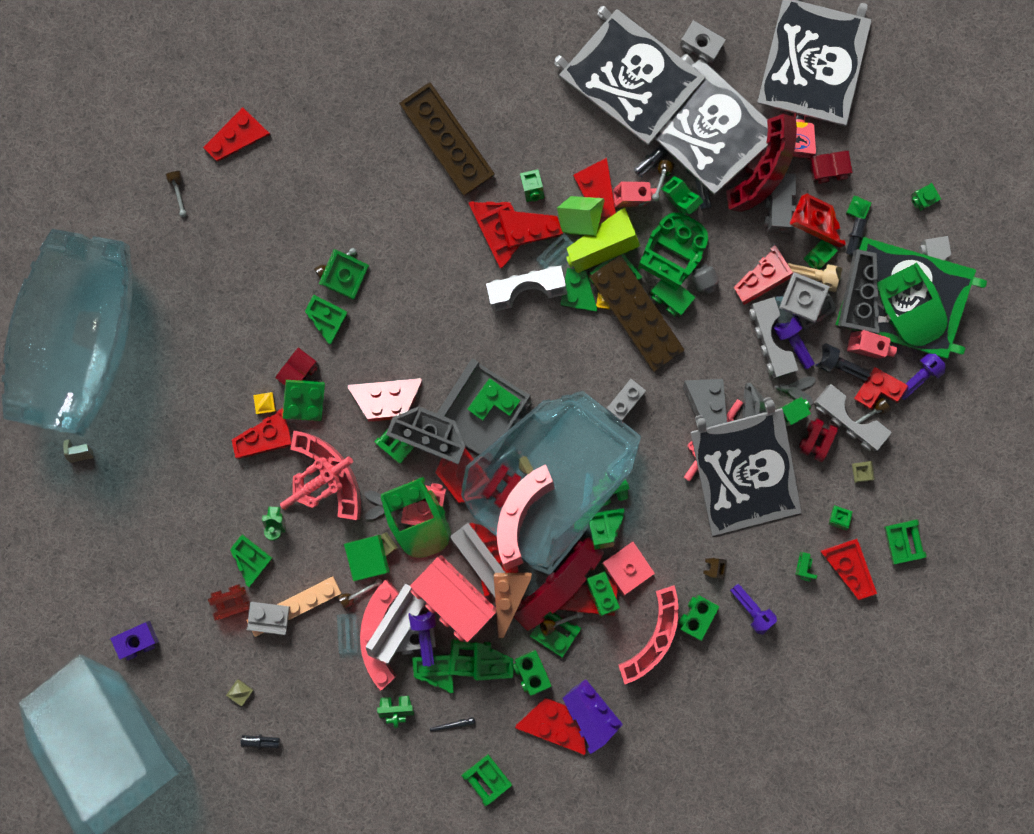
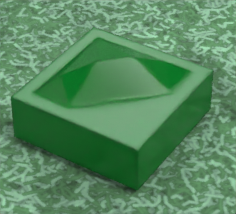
(858, 207)
(840, 517)

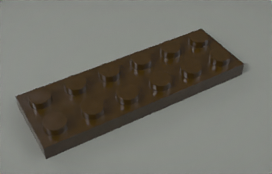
(447, 139)
(636, 313)

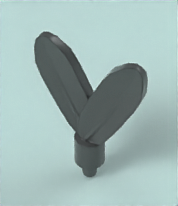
(795, 387)
(377, 510)

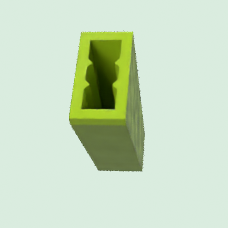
(612, 239)

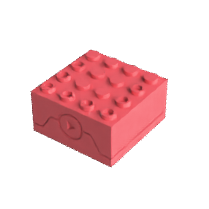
(453, 599)

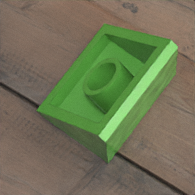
(580, 215)

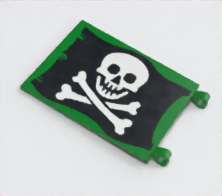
(949, 279)

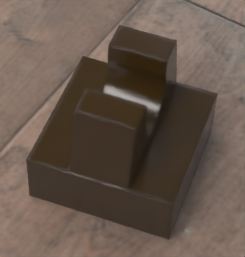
(717, 569)

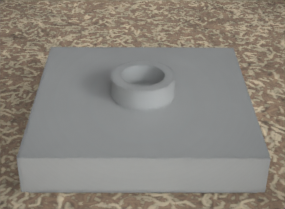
(804, 297)

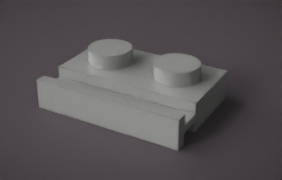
(268, 618)

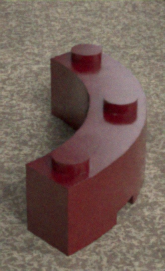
(771, 167)
(559, 585)

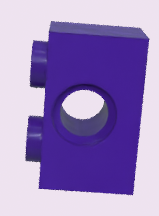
(123, 641)

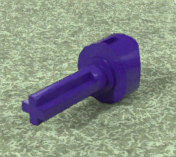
(789, 331)
(921, 376)
(762, 619)
(422, 625)

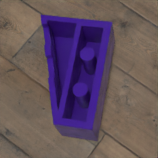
(592, 715)

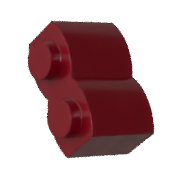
(830, 166)
(297, 367)

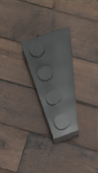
(861, 293)

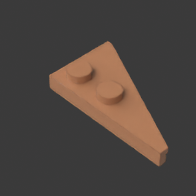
(508, 595)

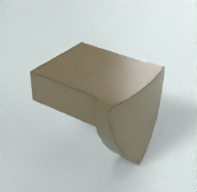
(76, 453)

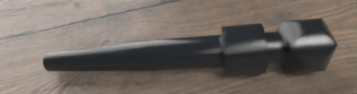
(462, 723)

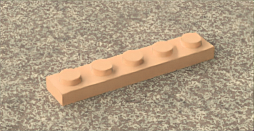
(310, 598)

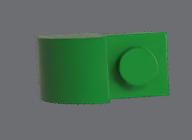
(681, 196)

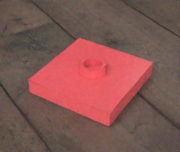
(628, 568)

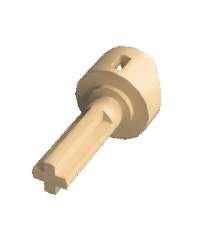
(829, 276)

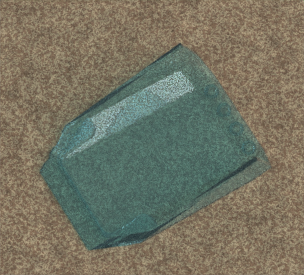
(586, 457)
(96, 744)

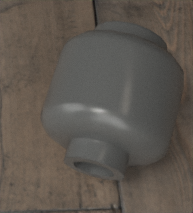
(705, 279)

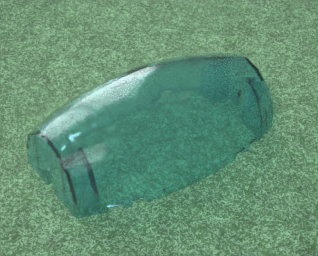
(68, 333)

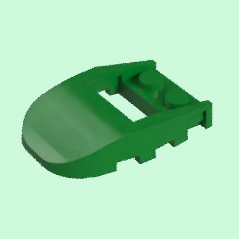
(681, 236)
(921, 323)
(422, 538)

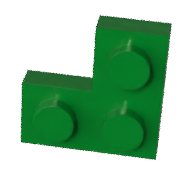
(493, 395)

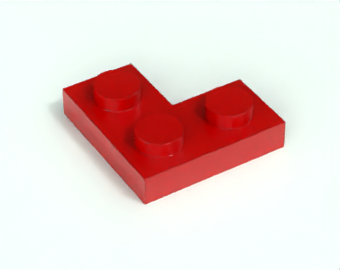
(878, 384)

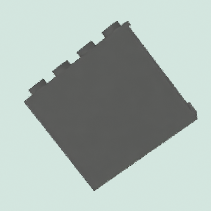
(475, 432)

